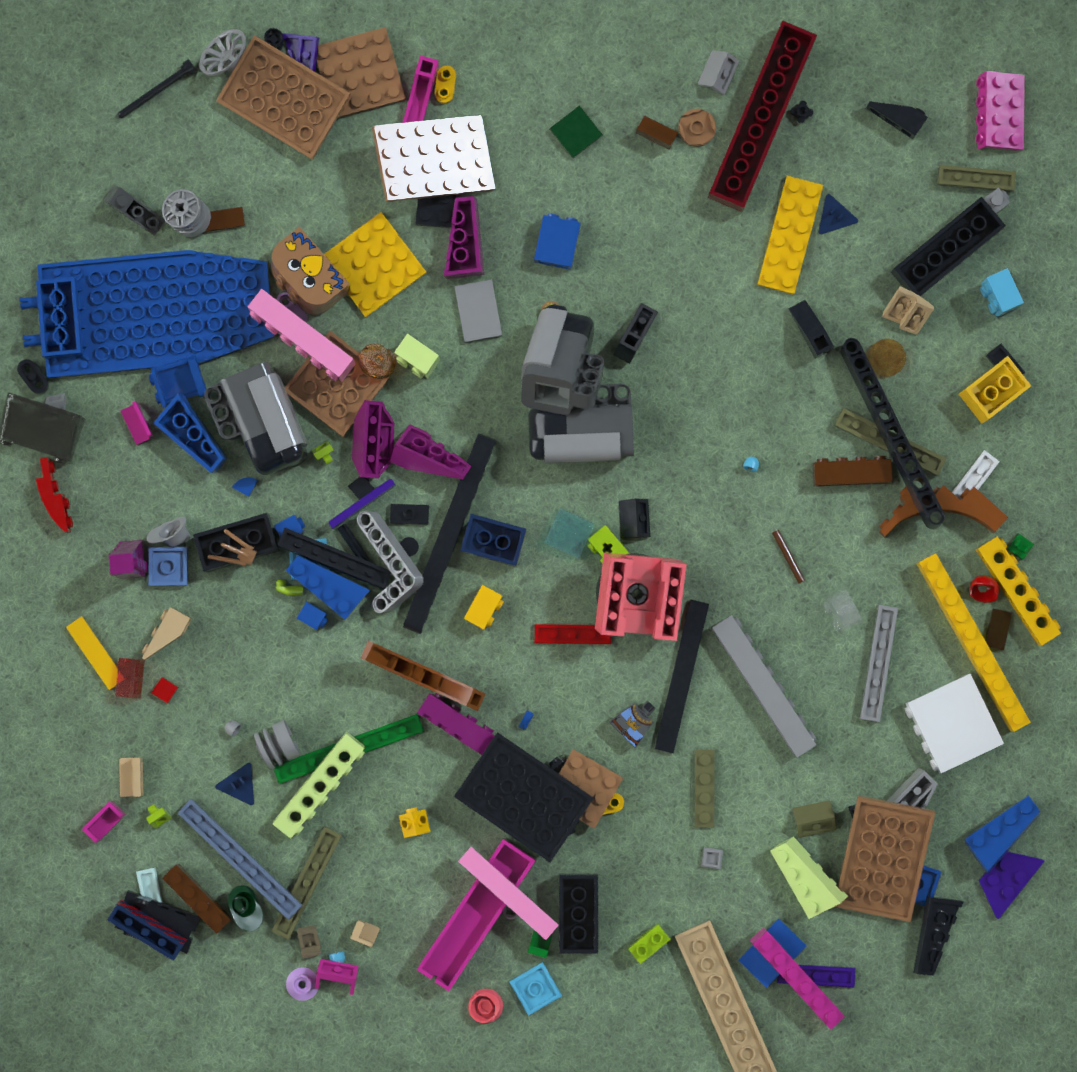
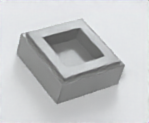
(712, 858)

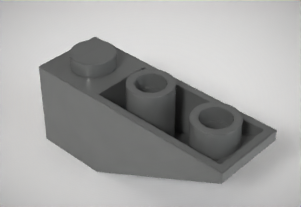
(134, 210)

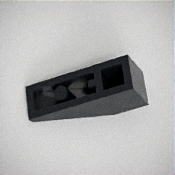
(903, 118)
(635, 333)

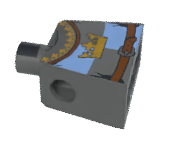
(634, 722)

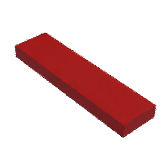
(569, 634)

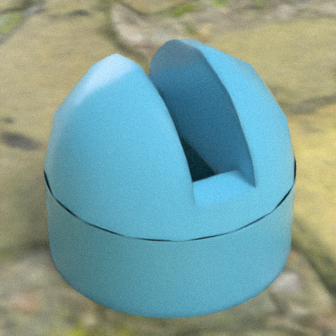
(751, 462)
(338, 957)

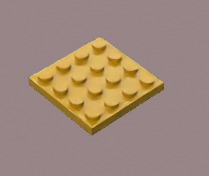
(375, 264)

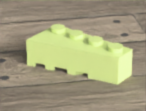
(806, 878)

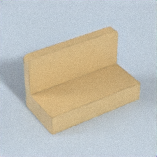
(131, 777)

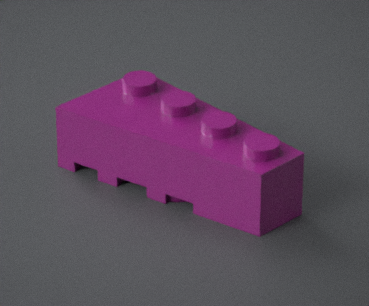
(464, 241)
(128, 560)
(455, 723)

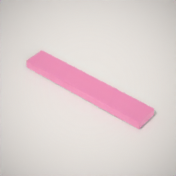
(508, 893)

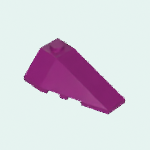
(420, 453)

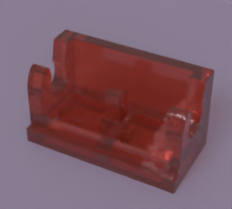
(129, 678)

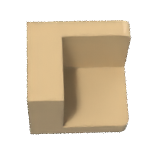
(365, 933)

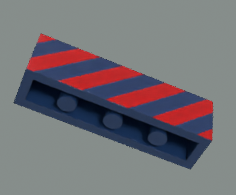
(147, 929)

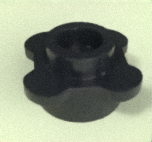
(799, 116)

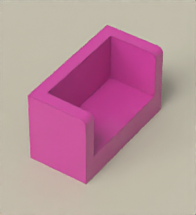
(103, 821)
(337, 972)

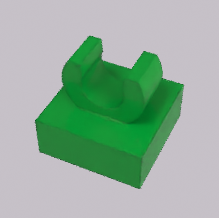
(1020, 546)

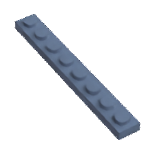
(240, 859)

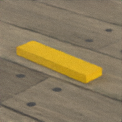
(94, 651)

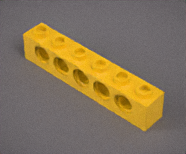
(997, 570)

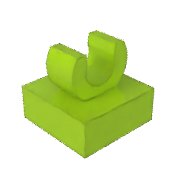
(323, 451)
(158, 816)

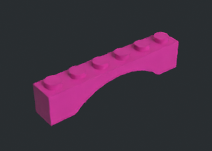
(421, 89)
(797, 978)

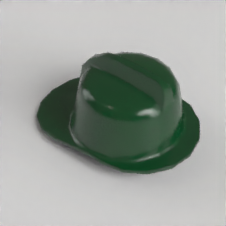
(245, 908)

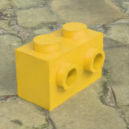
(483, 608)

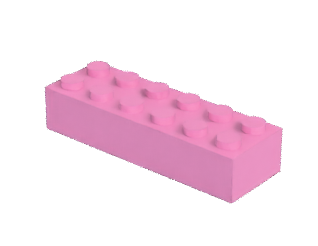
(300, 334)

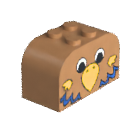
(307, 274)

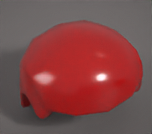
(992, 589)

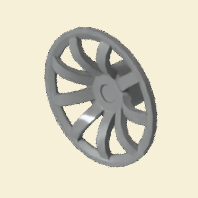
(228, 57)

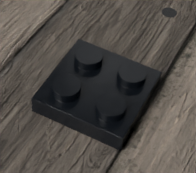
(435, 211)

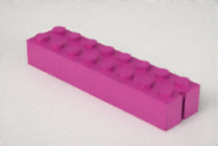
(473, 919)

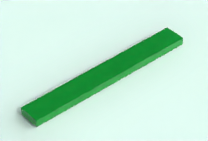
(371, 740)

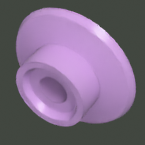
(295, 990)

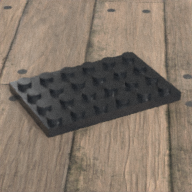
(523, 797)

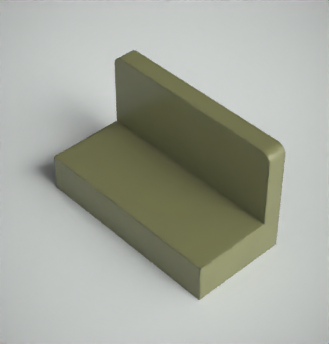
(814, 818)

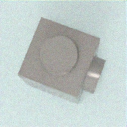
(997, 200)

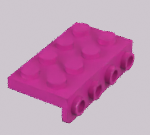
(1000, 111)

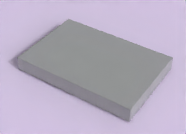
(478, 311)

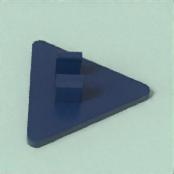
(835, 216)
(239, 784)

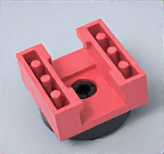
(655, 607)

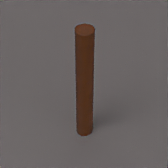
(788, 556)

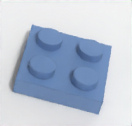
(168, 566)

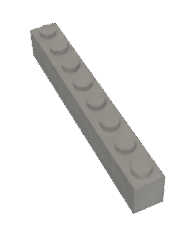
(763, 686)

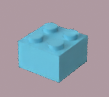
(1001, 293)

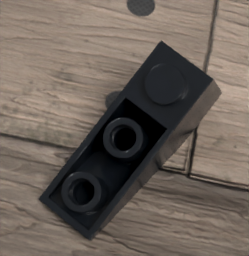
(811, 329)

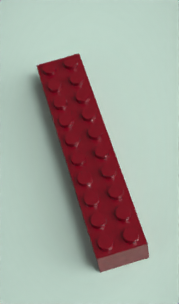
(762, 116)

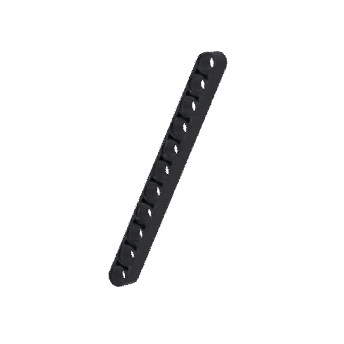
(892, 442)
(449, 534)

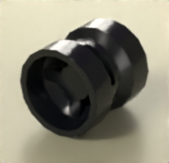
(274, 35)

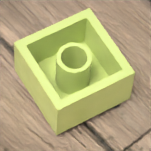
(417, 357)

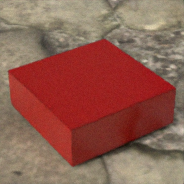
(164, 690)

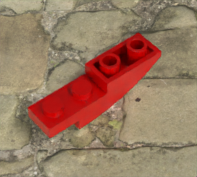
(54, 503)

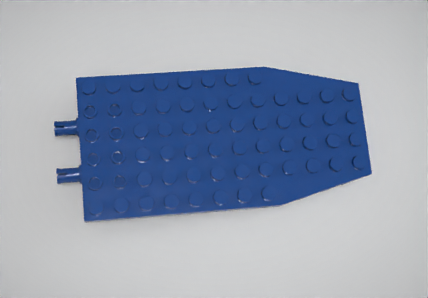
(145, 310)

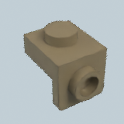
(309, 941)

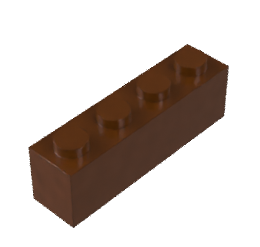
(852, 472)
(197, 898)

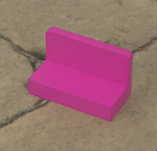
(137, 423)

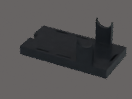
(168, 917)

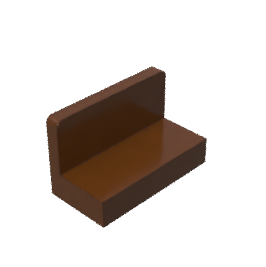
(656, 132)

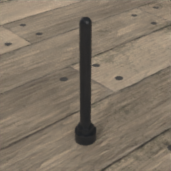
(186, 69)

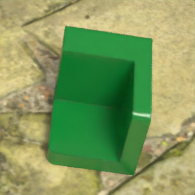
(538, 945)

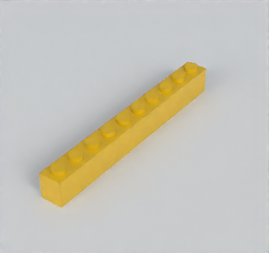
(973, 643)

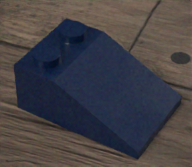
(493, 540)

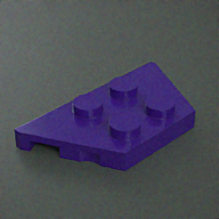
(1008, 880)

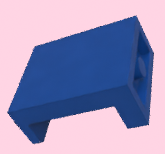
(557, 241)
(177, 378)

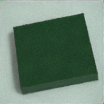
(576, 132)

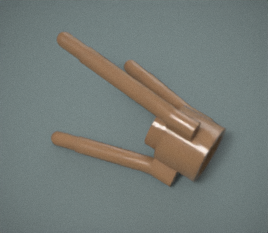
(245, 555)

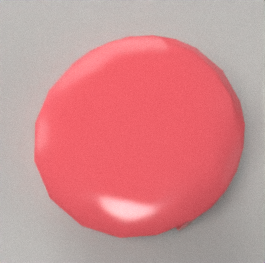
(485, 1006)

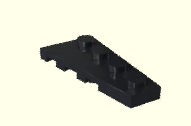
(935, 927)

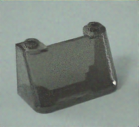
(40, 427)

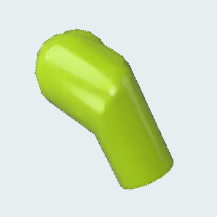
(288, 590)

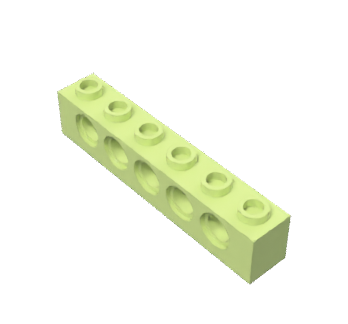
(294, 827)

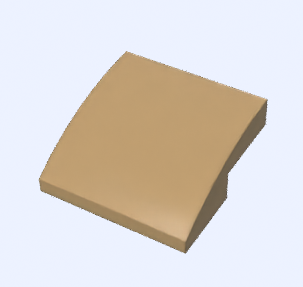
(908, 310)

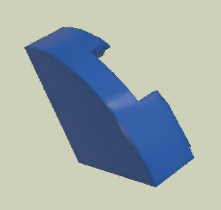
(245, 485)
(526, 720)

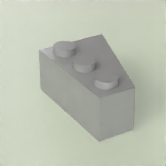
(915, 790)

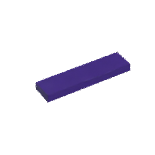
(362, 503)
(827, 975)

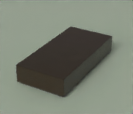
(998, 629)

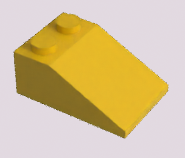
(994, 390)

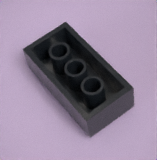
(254, 531)
(578, 913)

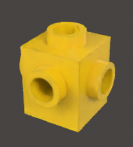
(414, 822)

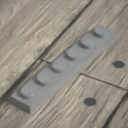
(878, 663)

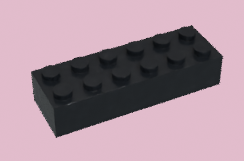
(948, 248)

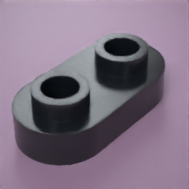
(33, 377)

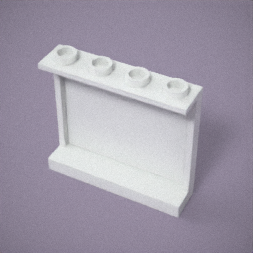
(953, 724)

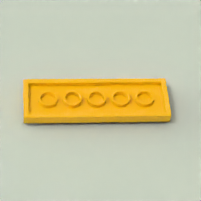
(790, 235)

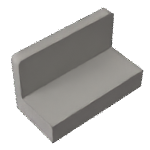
(718, 71)

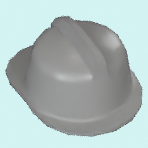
(170, 532)

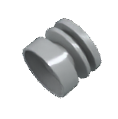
(193, 219)
(276, 744)

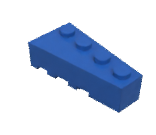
(190, 433)
(328, 586)
(999, 835)

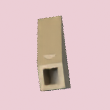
(170, 630)

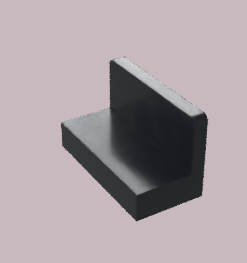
(634, 518)

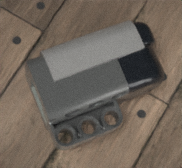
(559, 363)
(260, 415)
(584, 434)

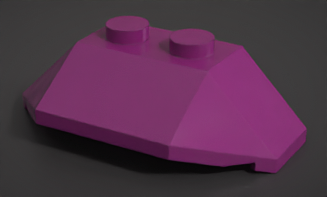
(372, 439)

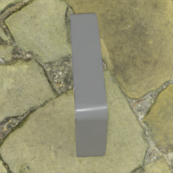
(392, 561)

